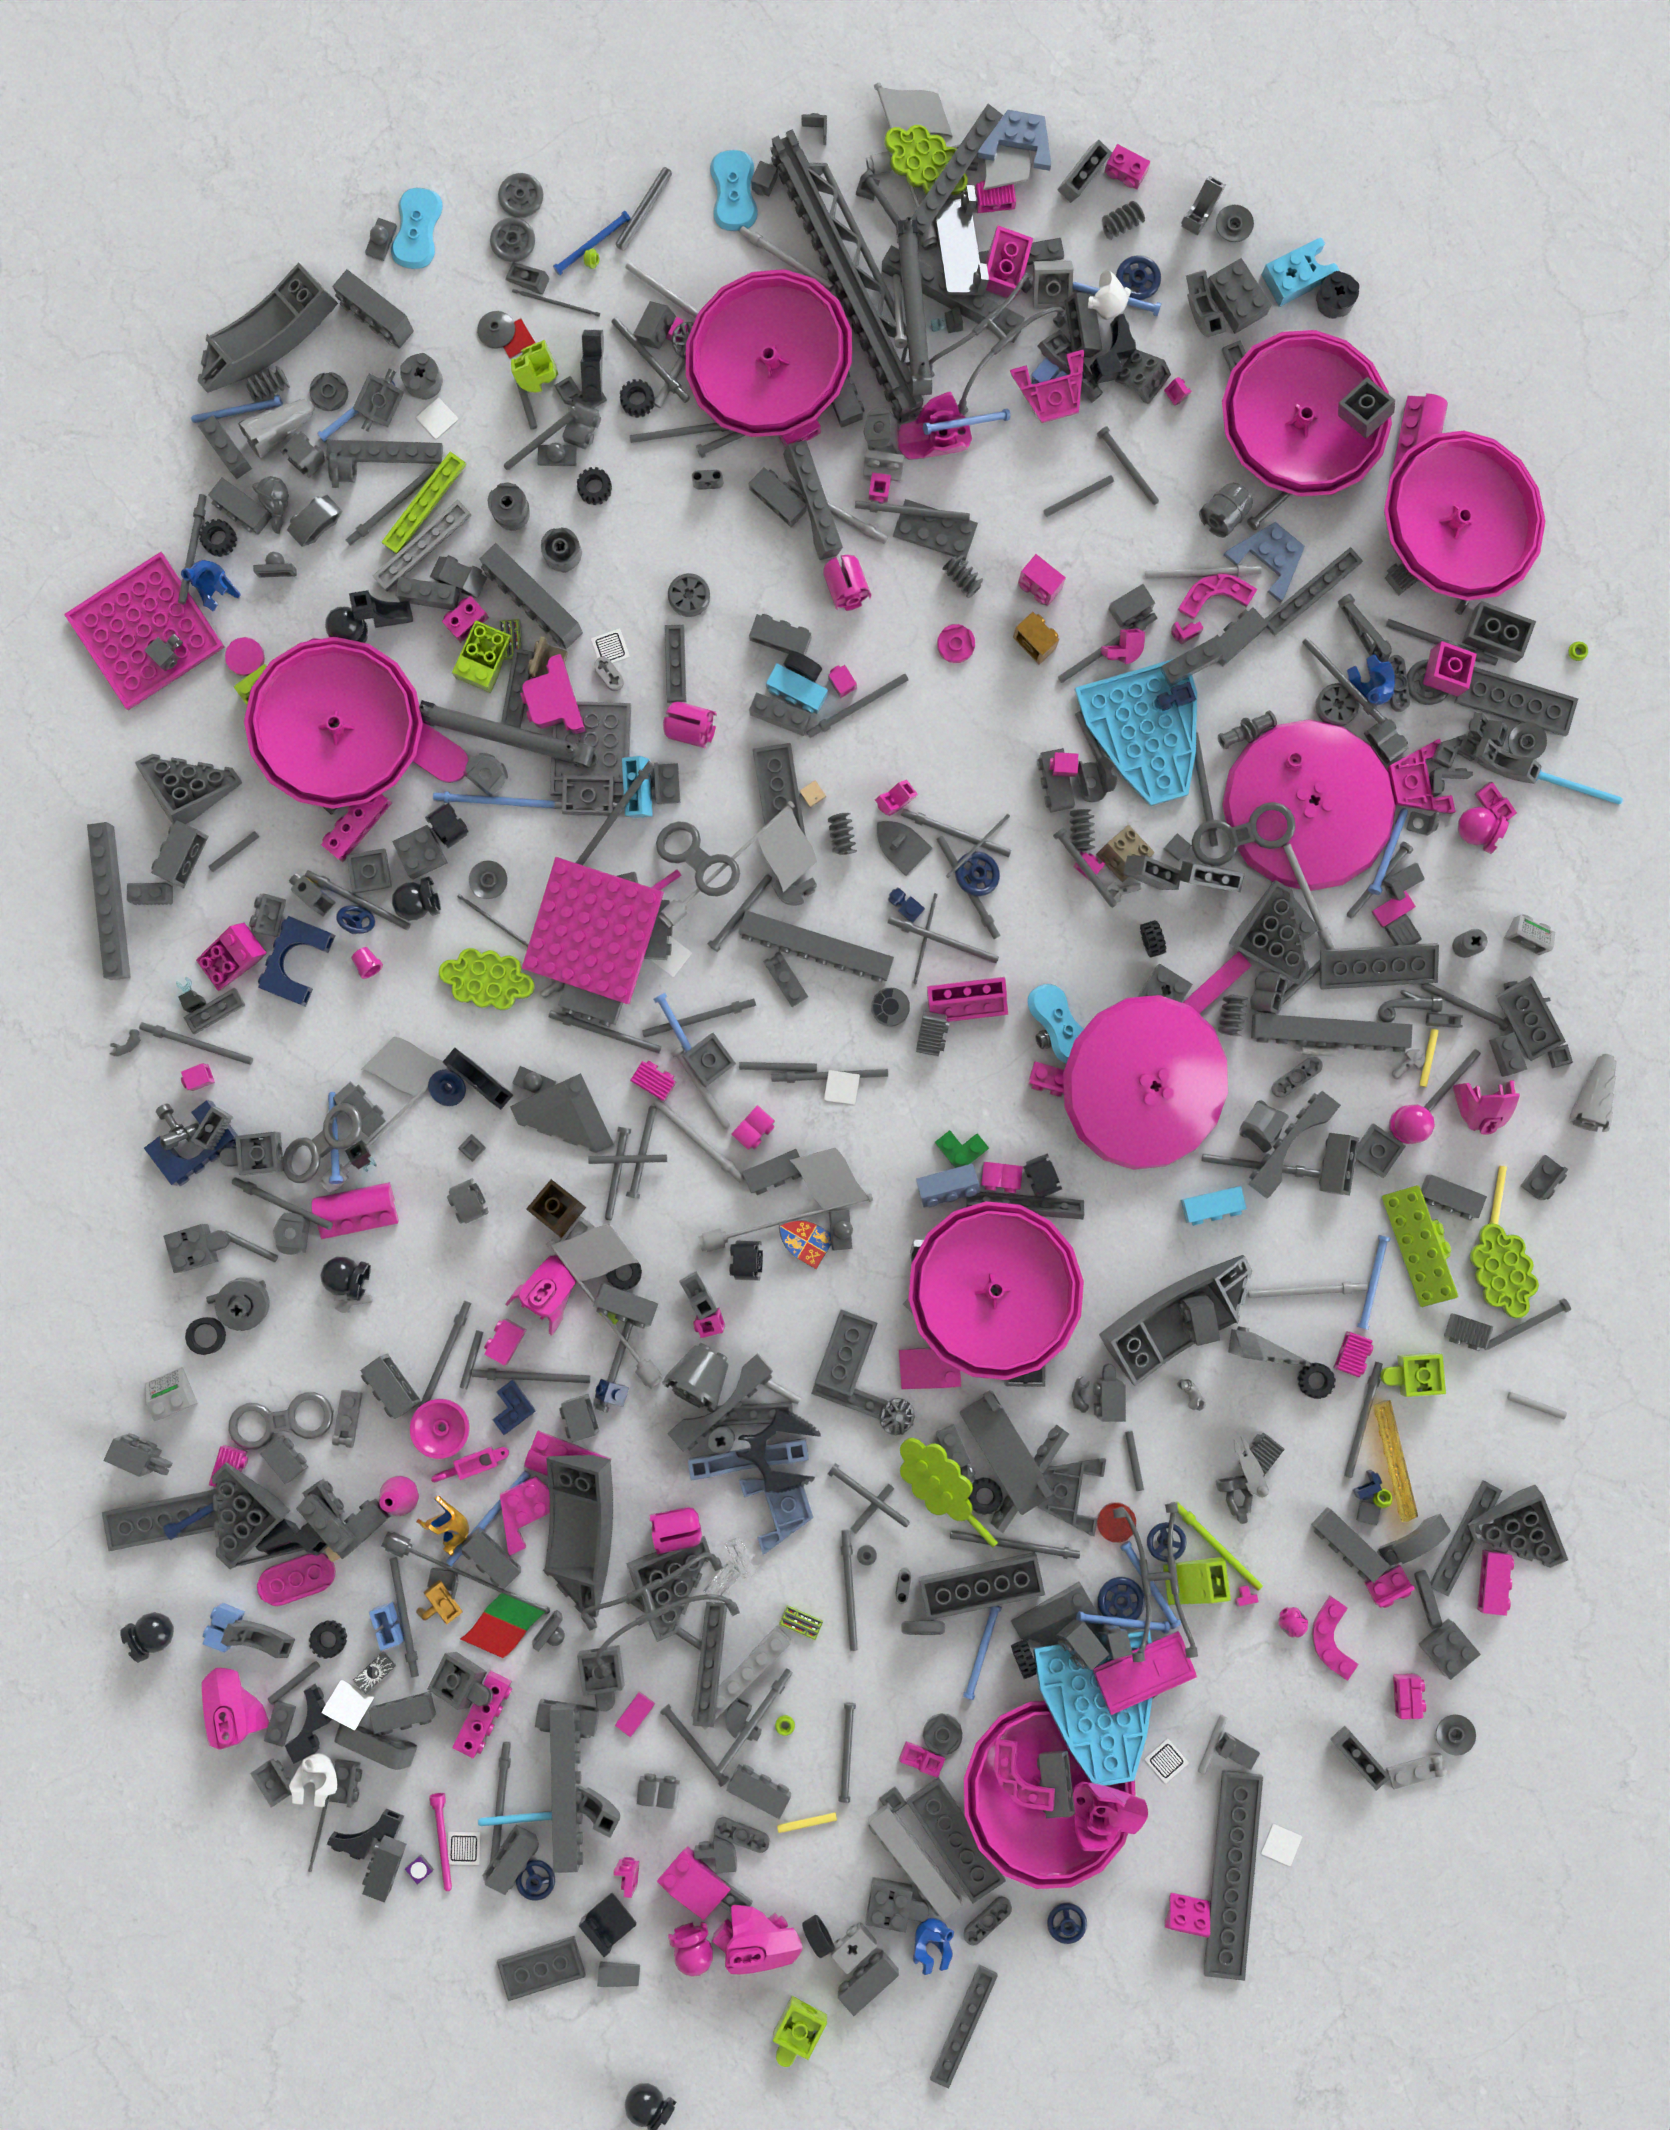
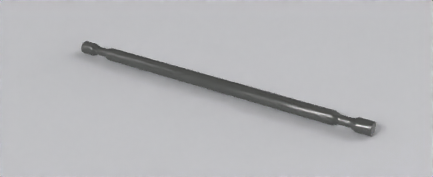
(556, 302)
(978, 845)
(493, 920)
(925, 939)
(268, 1556)
(318, 1834)

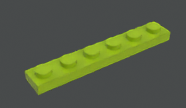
(424, 503)

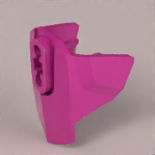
(917, 445)
(1487, 1111)
(551, 1289)
(226, 1697)
(1104, 1814)
(758, 1943)

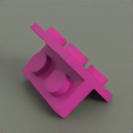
(1188, 1915)

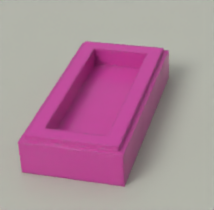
(1393, 909)
(634, 1714)

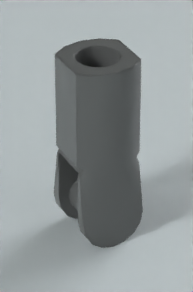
(1442, 1020)

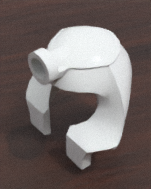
(1111, 299)
(320, 1771)

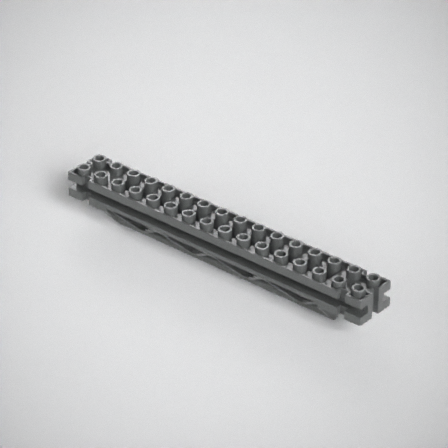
(850, 281)

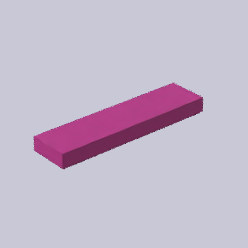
(1218, 982)

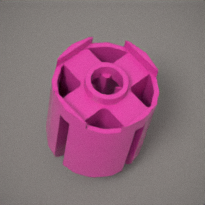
(858, 589)
(689, 724)
(675, 1530)

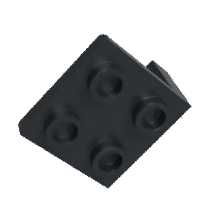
(607, 1923)

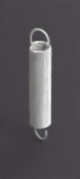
(1311, 1050)

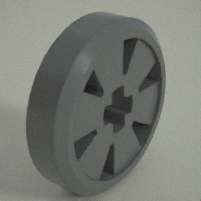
(677, 592)
(1332, 714)
(923, 1627)

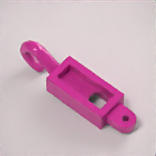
(471, 1465)

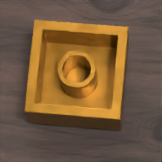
(1036, 637)

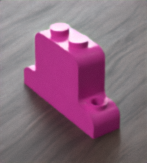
(552, 698)

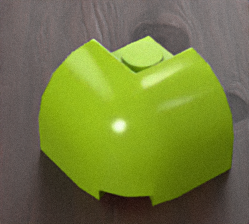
(534, 367)

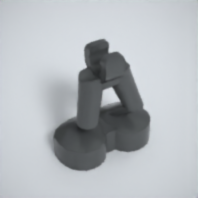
(1229, 1485)

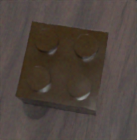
(556, 1208)

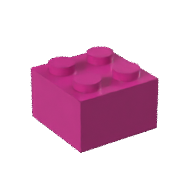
(1041, 580)
(1449, 668)

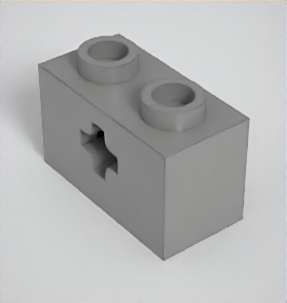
(850, 1958)

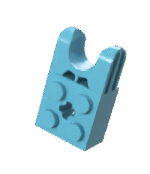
(1296, 272)

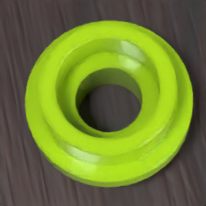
(591, 258)
(1583, 651)
(1386, 1494)
(785, 1731)

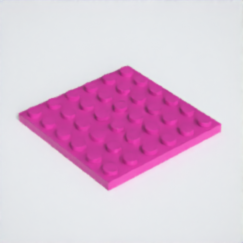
(129, 617)
(592, 930)

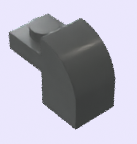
(1481, 727)
(793, 894)
(698, 1295)
(736, 1719)
(722, 1851)

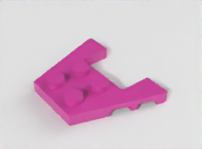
(1056, 396)
(1412, 783)
(522, 1506)

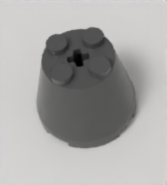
(699, 1377)

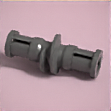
(1246, 729)

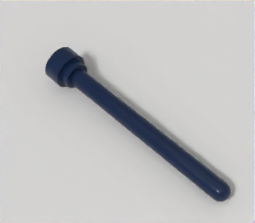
(172, 1530)

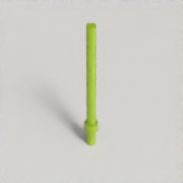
(1189, 1519)

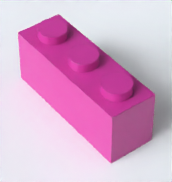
(1495, 1582)

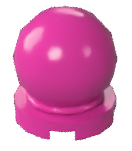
(1481, 827)
(1411, 1124)
(692, 1950)

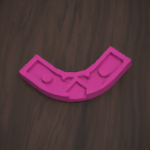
(1216, 585)
(1323, 1638)
(1009, 1778)

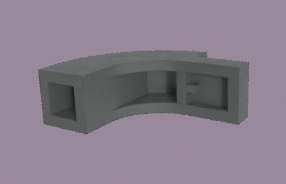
(1203, 205)
(1205, 314)
(1506, 764)
(1421, 1540)
(258, 1636)
(600, 1811)

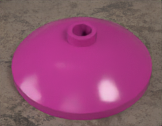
(426, 1432)

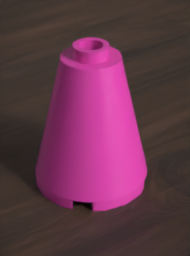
(398, 1496)

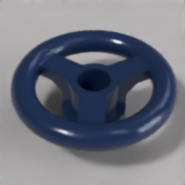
(354, 922)
(1164, 1535)
(531, 1887)
(1068, 1931)

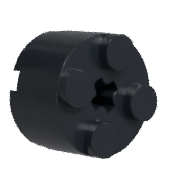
(1337, 295)
(446, 825)
(1043, 1176)
(746, 1260)

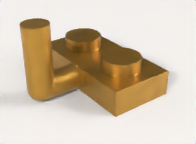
(441, 1604)

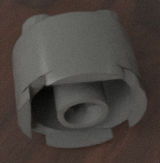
(418, 366)
(303, 454)
(562, 539)
(467, 1201)

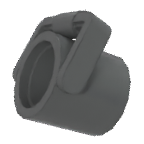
(341, 469)

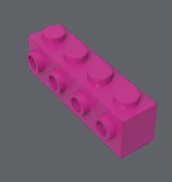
(354, 826)
(480, 1718)

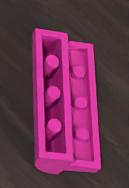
(1421, 419)
(969, 999)
(356, 1210)
(548, 1445)

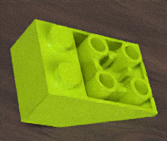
(482, 656)
(1200, 1582)

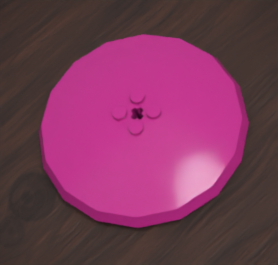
(768, 353)
(1286, 417)
(1464, 515)
(302, 699)
(1350, 795)
(1111, 1076)
(1034, 1280)
(1020, 1838)

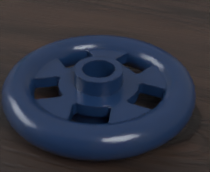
(1143, 262)
(990, 865)
(1112, 1586)

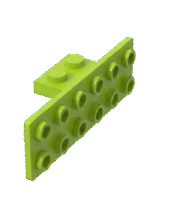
(1421, 1245)

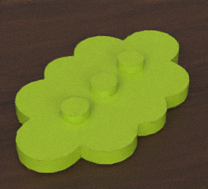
(920, 157)
(486, 979)
(1504, 1270)
(936, 1479)

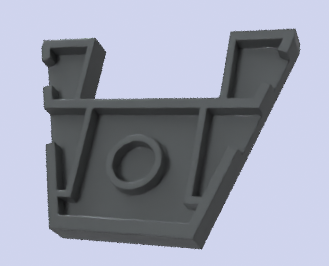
(1066, 1484)

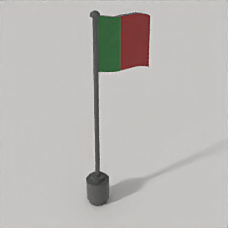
(502, 1621)

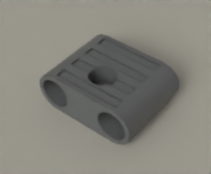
(707, 479)
(1403, 931)
(903, 1586)

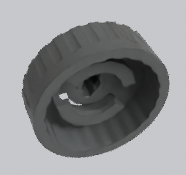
(234, 1317)

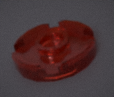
(1114, 1528)

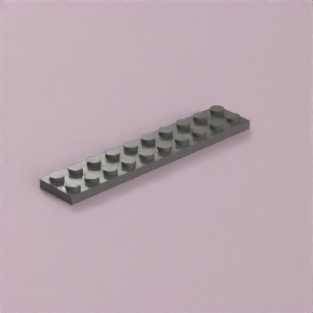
(1233, 1875)

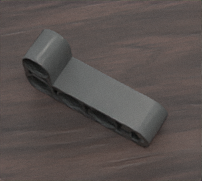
(376, 1747)

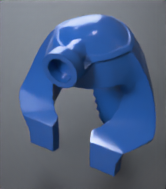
(207, 579)
(1381, 683)
(937, 1933)

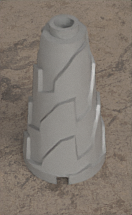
(274, 425)
(1596, 1098)

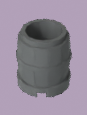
(1226, 509)
(515, 515)

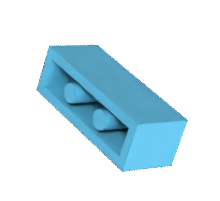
(796, 689)
(641, 802)
(1213, 1205)

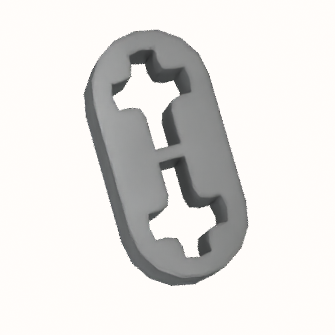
(612, 671)

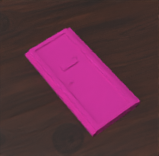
(1130, 1682)

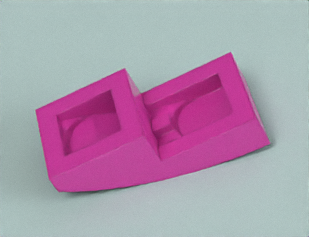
(1494, 802)
(922, 1759)

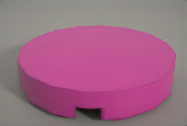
(956, 643)
(244, 656)

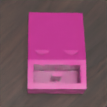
(231, 955)

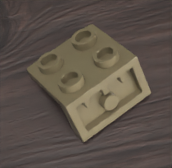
(543, 653)
(1119, 847)

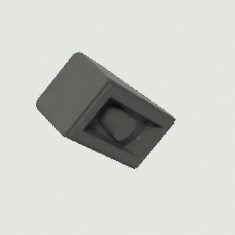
(528, 277)
(618, 1974)

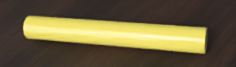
(1428, 1057)
(1498, 1194)
(807, 1822)

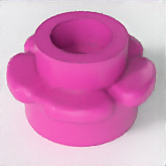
(1298, 757)

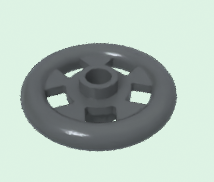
(514, 180)
(523, 228)
(1419, 694)

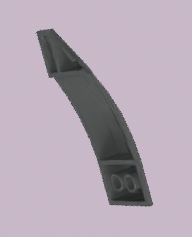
(266, 330)
(1154, 1328)
(580, 1526)

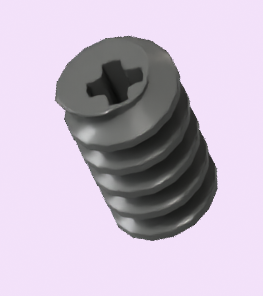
(1122, 217)
(266, 383)
(963, 576)
(1081, 829)
(841, 834)
(1470, 943)
(1232, 1015)
(726, 1445)

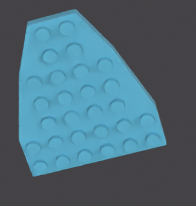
(1147, 745)
(1101, 1743)

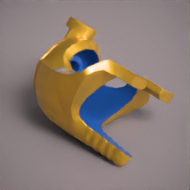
(451, 1523)

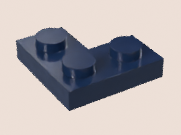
(518, 1407)

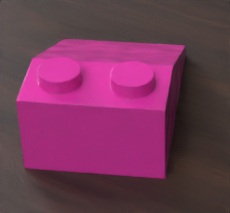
(1007, 260)
(925, 1370)
(693, 1884)

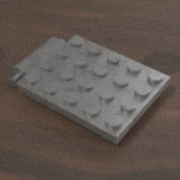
(593, 788)

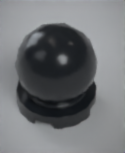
(342, 625)
(414, 900)
(344, 1276)
(150, 1634)
(647, 2107)

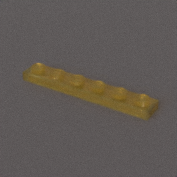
(1396, 1461)

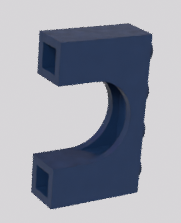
(293, 934)
(177, 1168)

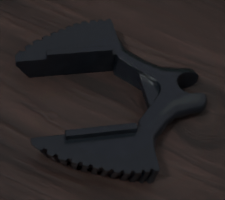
(774, 1480)

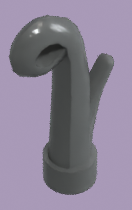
(1412, 1001)

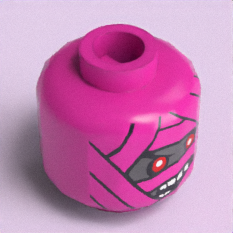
(1293, 1622)

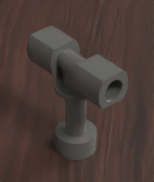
(177, 1132)

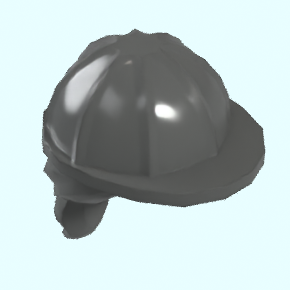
(274, 497)

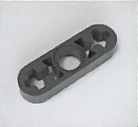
(1403, 677)
(1305, 1064)
(1428, 1599)
(744, 1843)
(987, 1912)

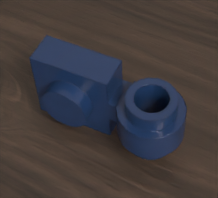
(1181, 694)
(909, 908)

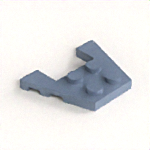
(1019, 131)
(1276, 550)
(788, 1509)

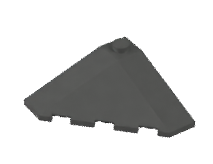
(185, 788)
(1272, 934)
(567, 1113)
(1258, 1348)
(244, 1514)
(1522, 1526)
(656, 1566)
(1054, 1614)

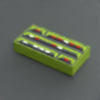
(512, 628)
(801, 1622)

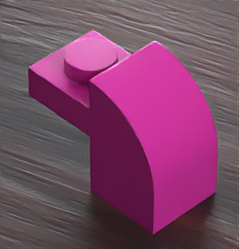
(1129, 648)
(896, 798)

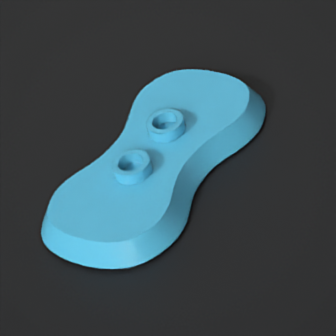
(734, 203)
(418, 214)
(1051, 1009)

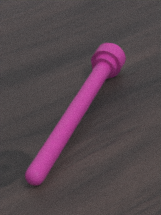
(437, 1802)

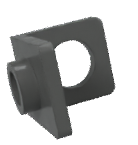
(815, 120)
(1430, 823)
(447, 1577)

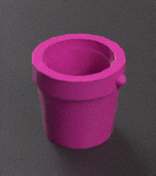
(366, 963)

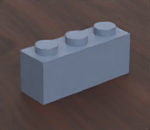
(948, 1185)

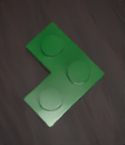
(960, 1154)

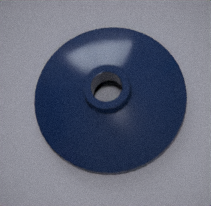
(442, 1092)

